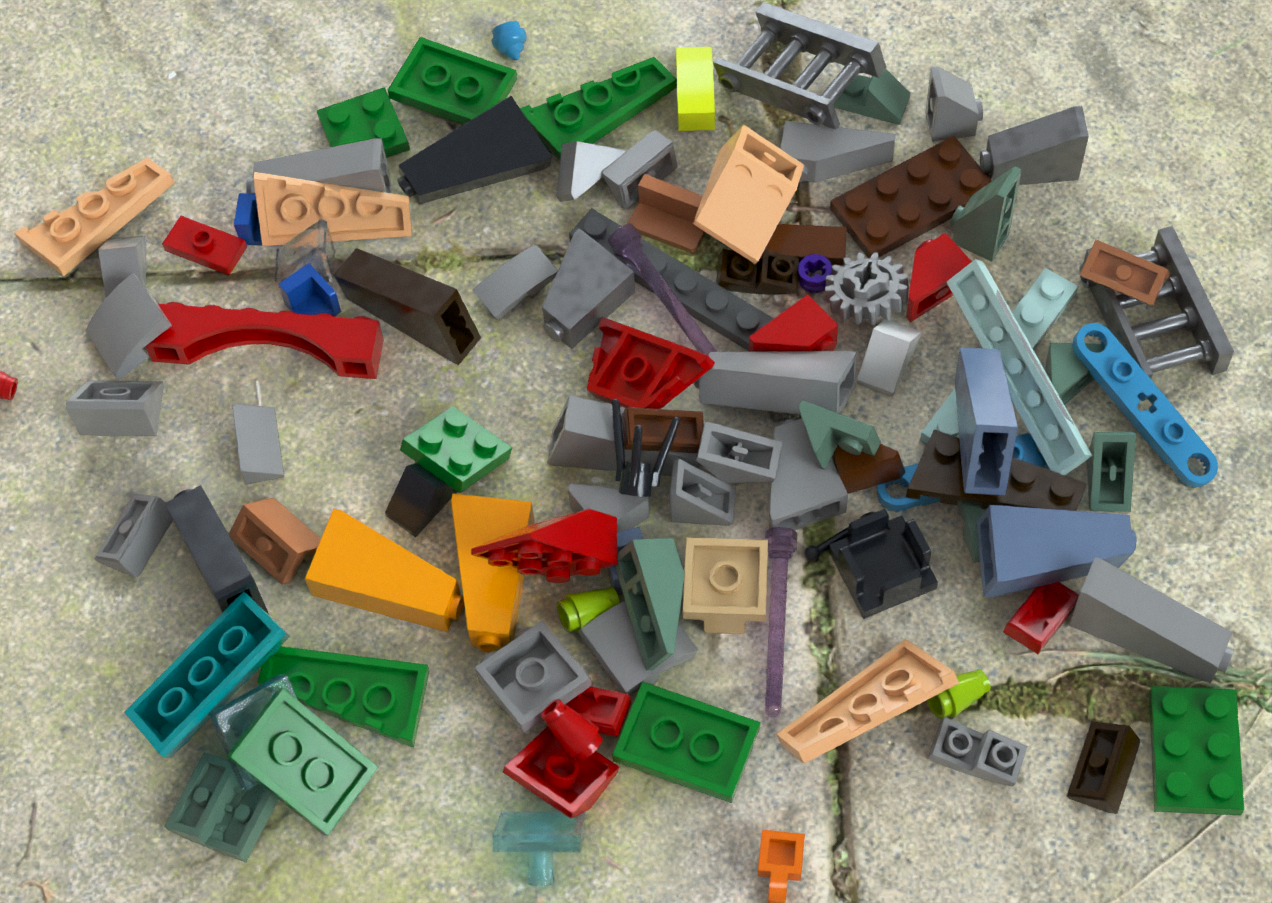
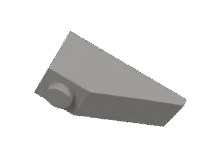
(835, 152)

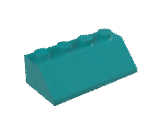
(206, 675)

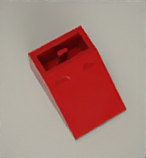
(557, 546)

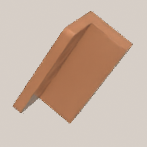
(667, 214)
(1124, 272)
(273, 538)

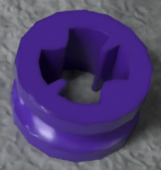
(812, 264)

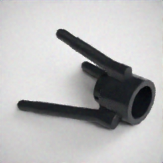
(636, 476)

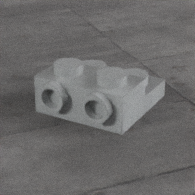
(531, 675)

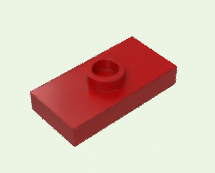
(204, 245)
(1041, 615)
(603, 708)

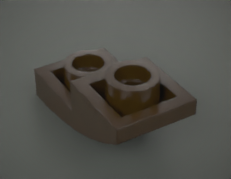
(771, 275)

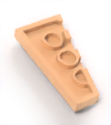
(292, 205)
(79, 230)
(870, 698)

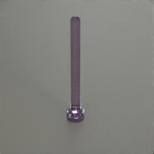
(627, 242)
(781, 546)

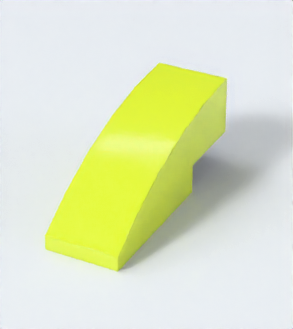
(695, 89)

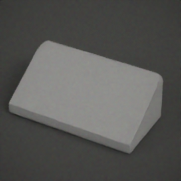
(650, 156)
(257, 443)
(135, 535)

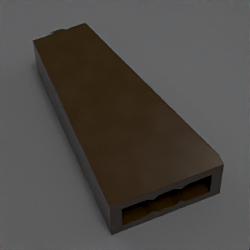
(410, 303)

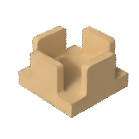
(725, 583)

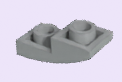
(515, 280)
(977, 754)

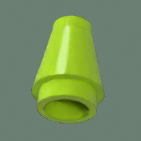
(583, 607)
(957, 698)

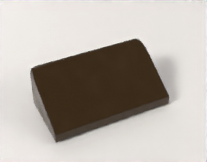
(1104, 766)

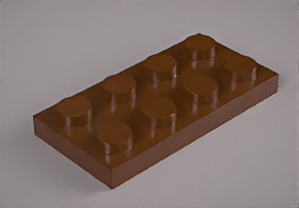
(909, 197)

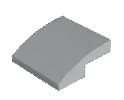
(126, 325)
(618, 651)

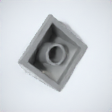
(116, 408)

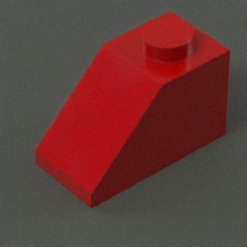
(932, 267)
(798, 328)

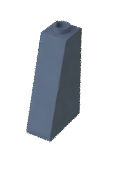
(984, 421)
(1046, 546)

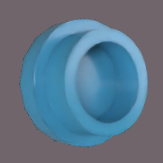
(509, 39)

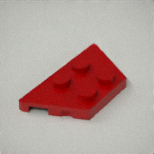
(642, 367)

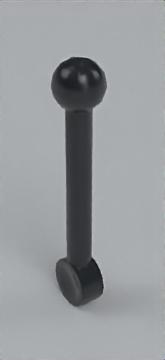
(813, 552)

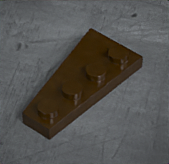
(1027, 486)

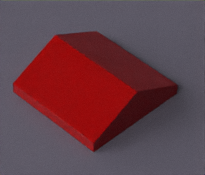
(561, 779)

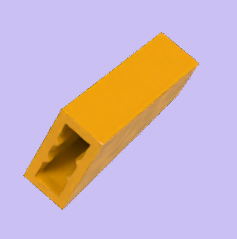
(380, 576)
(489, 591)

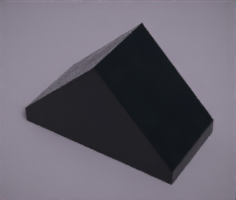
(417, 499)

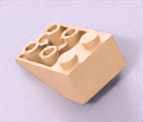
(748, 193)

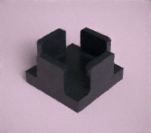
(883, 562)

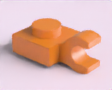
(780, 861)

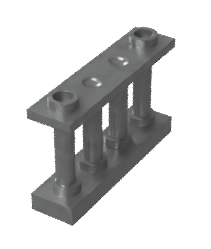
(800, 35)
(1196, 312)

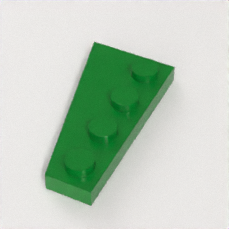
(599, 105)
(356, 689)

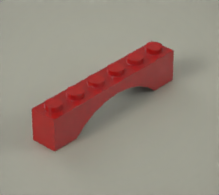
(344, 344)

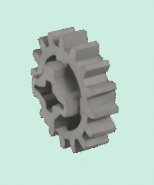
(866, 288)

